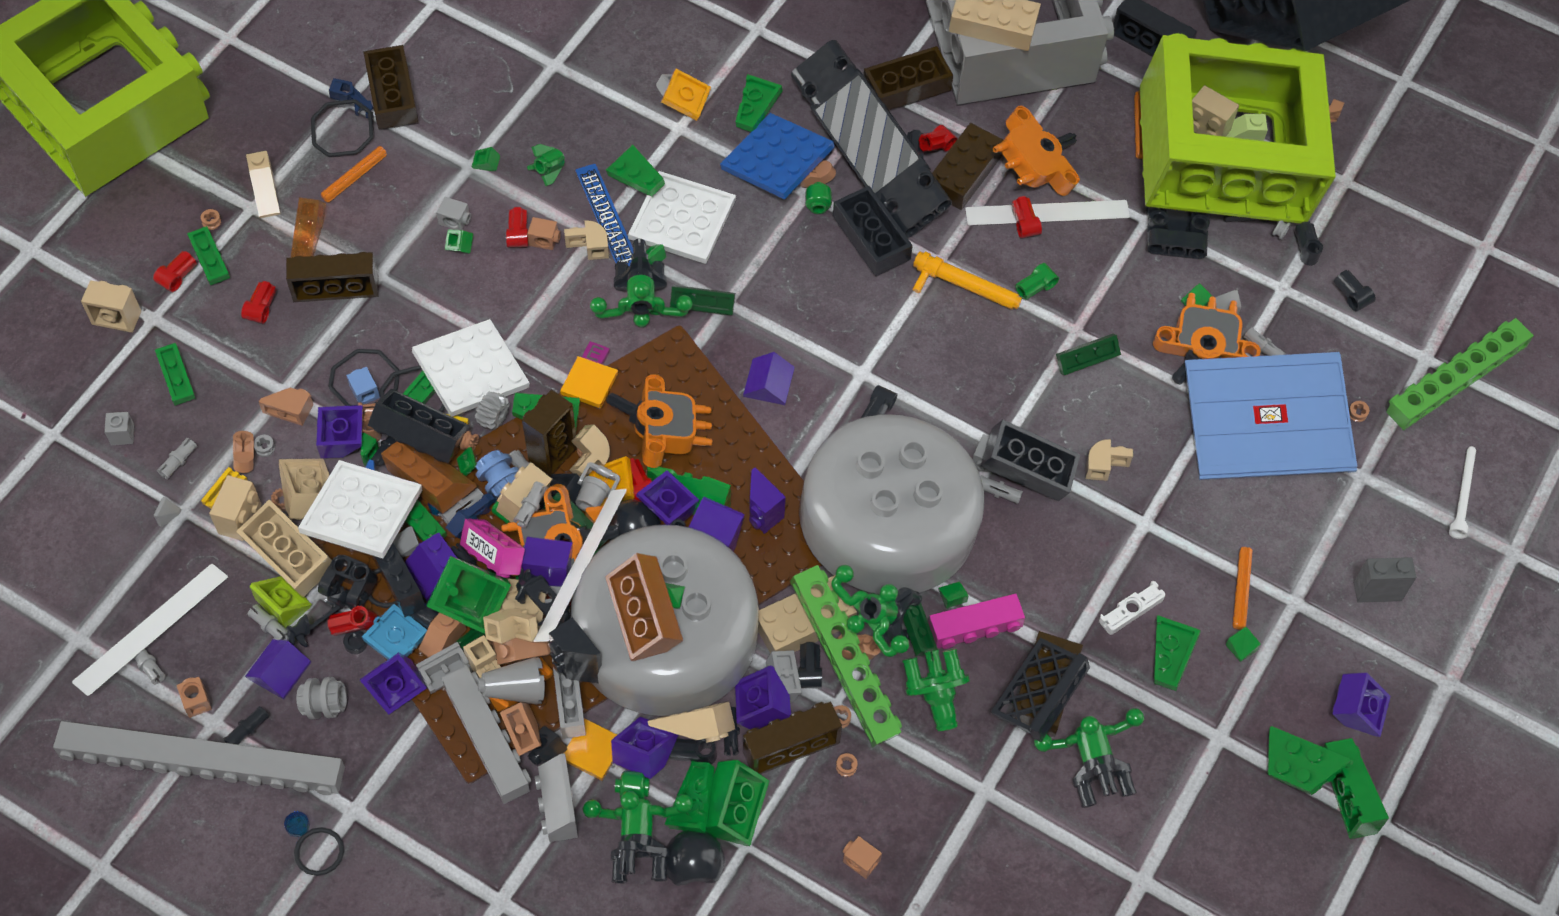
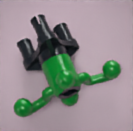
(640, 282)
(881, 612)
(1098, 756)
(637, 833)

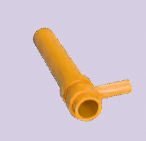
(937, 267)

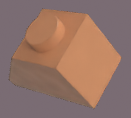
(288, 405)
(441, 634)
(519, 650)
(522, 727)

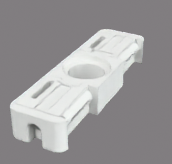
(1121, 616)

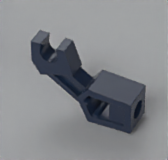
(336, 92)
(481, 507)

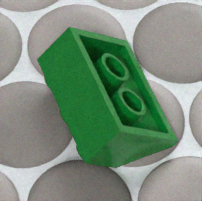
(735, 802)

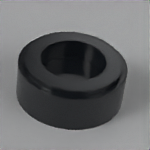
(354, 643)

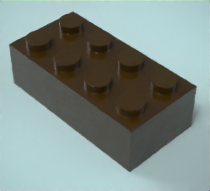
(910, 77)
(390, 87)
(967, 164)
(332, 277)
(549, 432)
(1068, 645)
(792, 738)

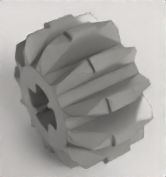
(492, 410)

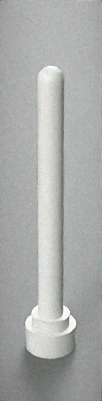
(1459, 527)

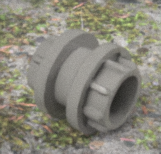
(323, 697)

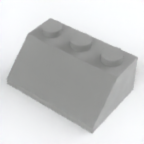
(556, 800)

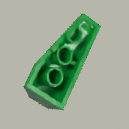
(707, 487)

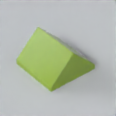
(280, 599)

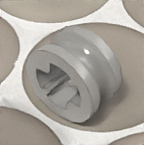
(1281, 229)
(270, 445)

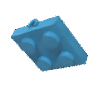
(394, 633)

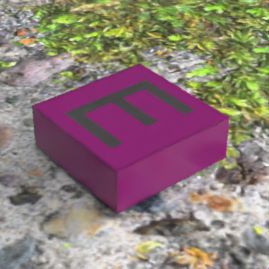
(596, 353)

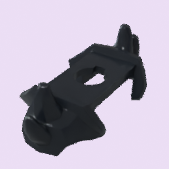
(532, 586)
(303, 627)

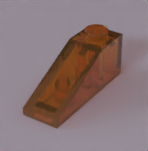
(307, 227)

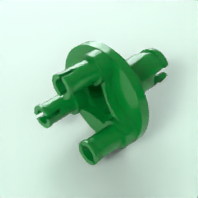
(938, 686)

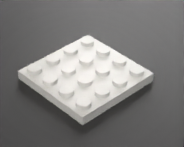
(683, 218)
(470, 365)
(360, 509)

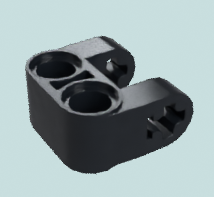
(355, 569)

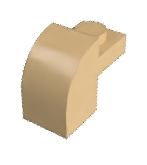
(592, 236)
(593, 446)
(1104, 456)
(510, 624)
(481, 656)

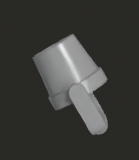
(592, 489)

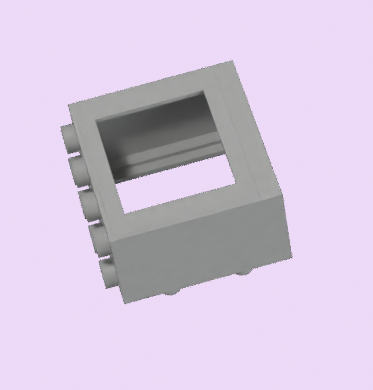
(1059, 55)

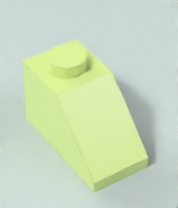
(1249, 127)

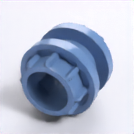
(496, 470)

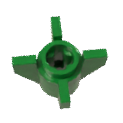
(548, 162)

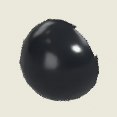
(633, 515)
(694, 858)

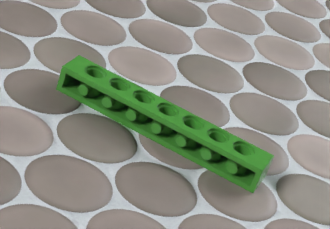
(1487, 354)
(876, 732)

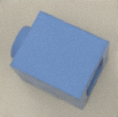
(363, 385)

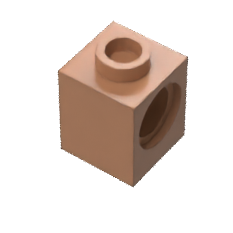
(543, 233)
(195, 705)
(861, 857)

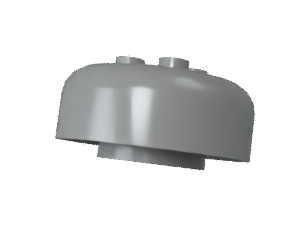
(892, 503)
(714, 618)

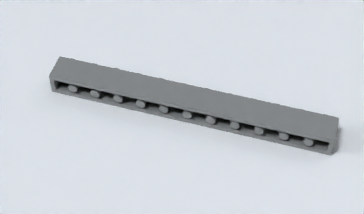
(199, 758)

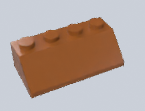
(439, 480)
(643, 607)

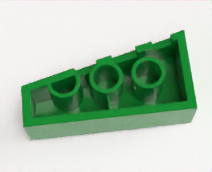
(1356, 793)

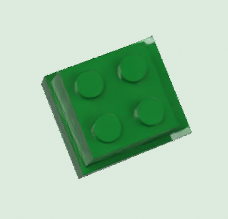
(468, 593)

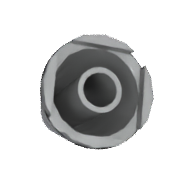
(515, 682)

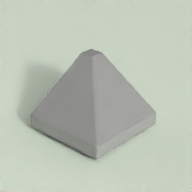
(166, 512)

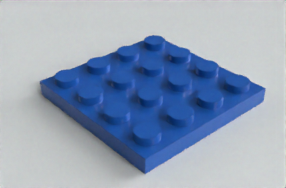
(777, 155)

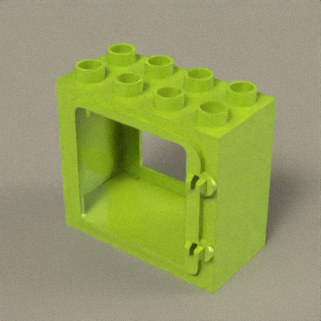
(123, 128)
(1232, 174)

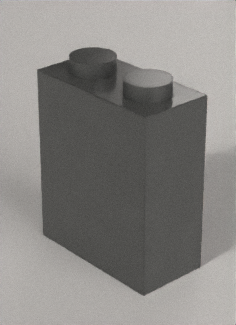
(1384, 579)

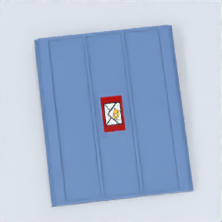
(1270, 416)

